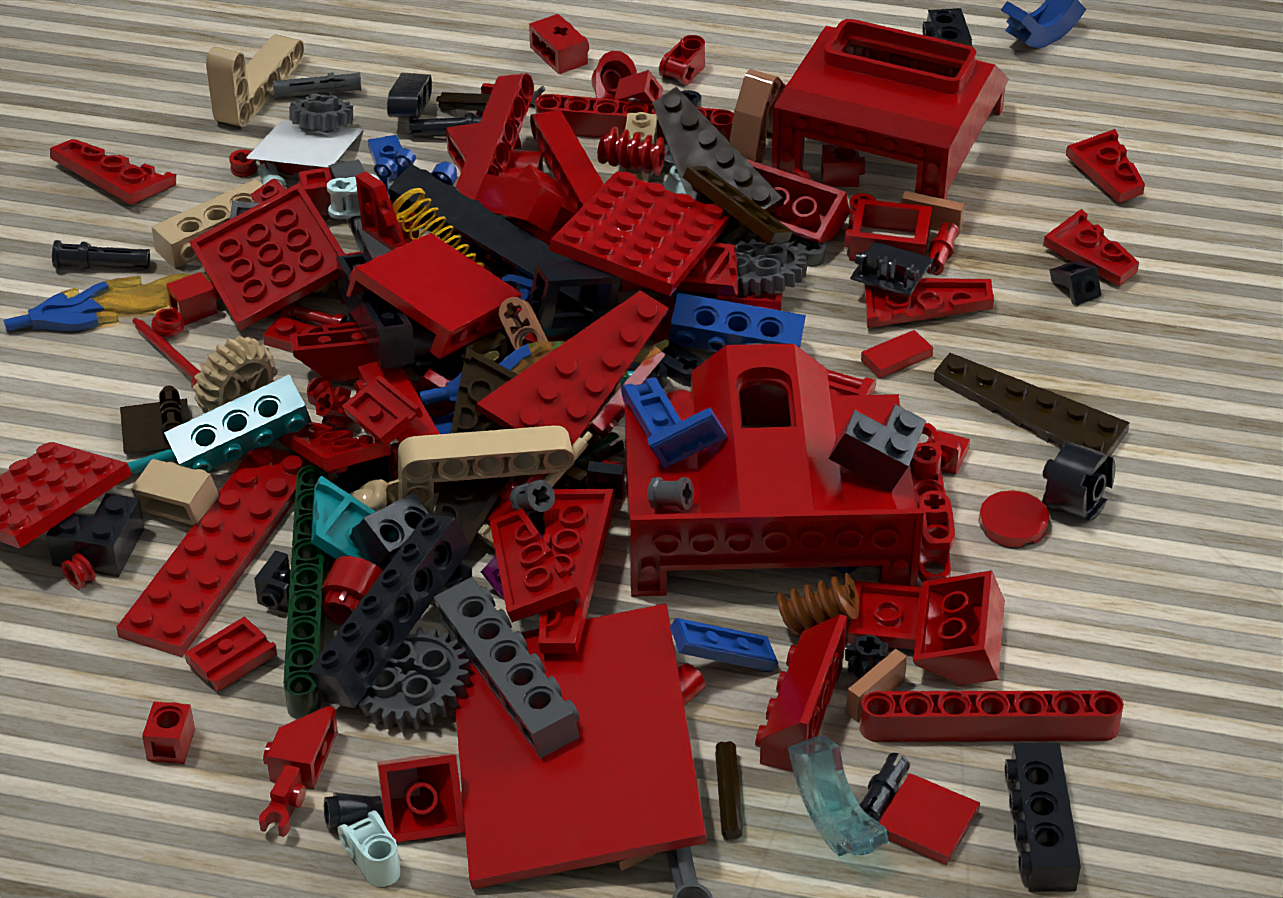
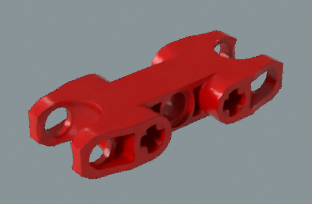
(929, 493)

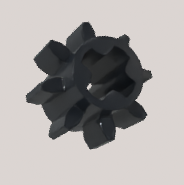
(865, 654)

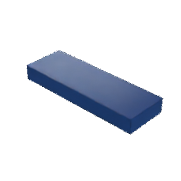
(723, 644)

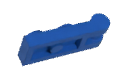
(650, 406)

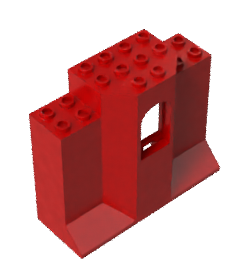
(768, 490)

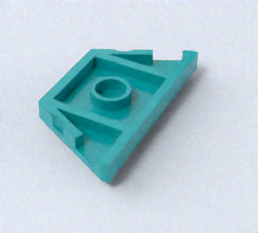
(335, 519)

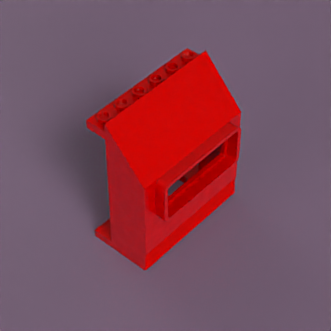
(888, 98)

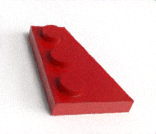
(1107, 165)
(1086, 243)

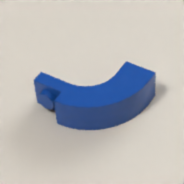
(1045, 24)

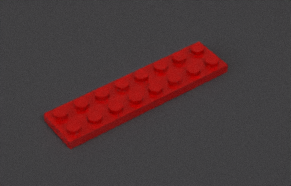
(214, 553)

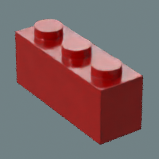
(520, 200)

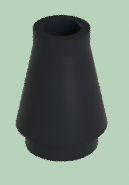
(349, 808)

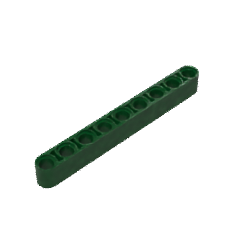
(305, 602)

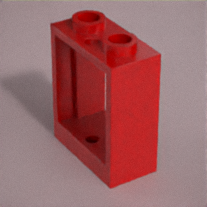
(888, 216)

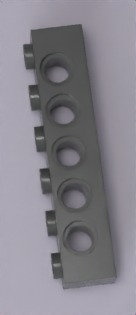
(508, 668)

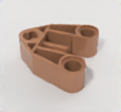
(755, 113)

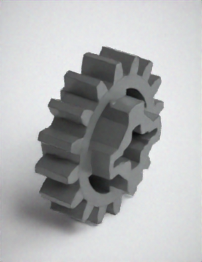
(321, 112)

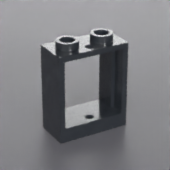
(545, 291)

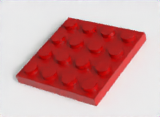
(269, 256)
(51, 487)

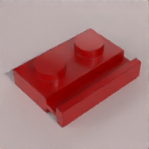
(382, 410)
(230, 653)

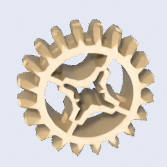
(233, 372)

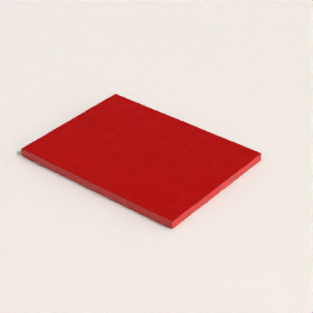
(603, 797)

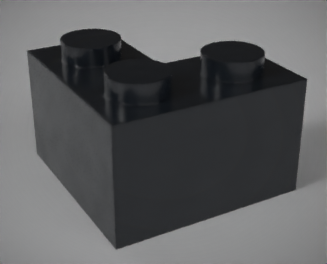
(877, 449)
(102, 539)

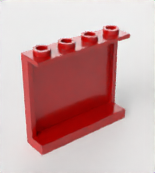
(437, 290)

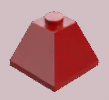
(421, 796)

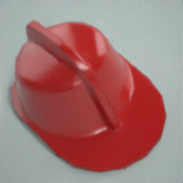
(609, 70)

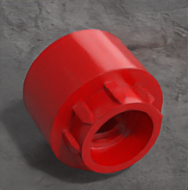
(346, 586)

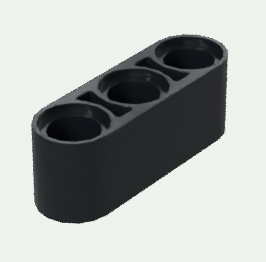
(409, 95)

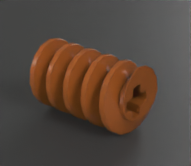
(819, 606)

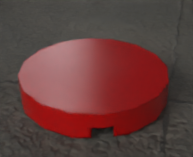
(1014, 518)

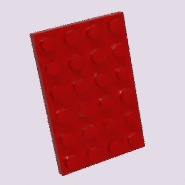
(641, 232)

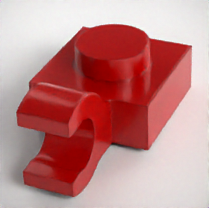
(285, 797)

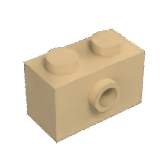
(175, 491)

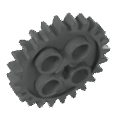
(768, 267)
(418, 681)

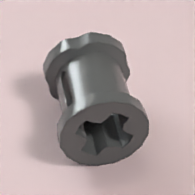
(670, 493)
(533, 494)

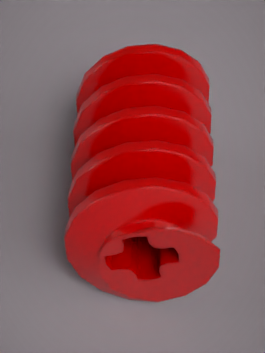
(631, 152)

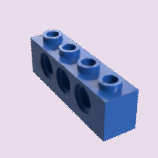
(714, 323)

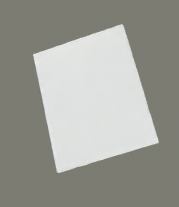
(299, 146)

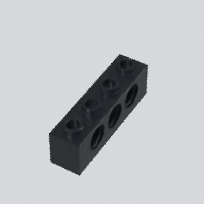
(1043, 816)

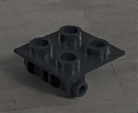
(890, 268)

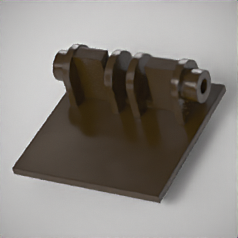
(145, 423)

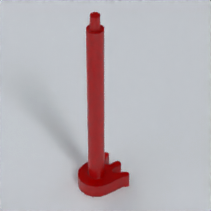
(168, 350)

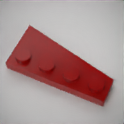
(111, 172)
(929, 300)
(333, 449)
(527, 568)

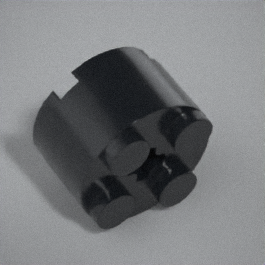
(1078, 480)

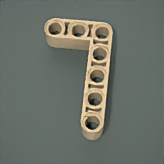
(243, 89)
(479, 456)

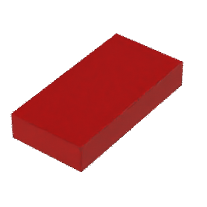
(897, 353)

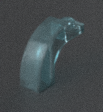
(830, 801)

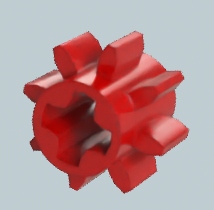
(330, 407)

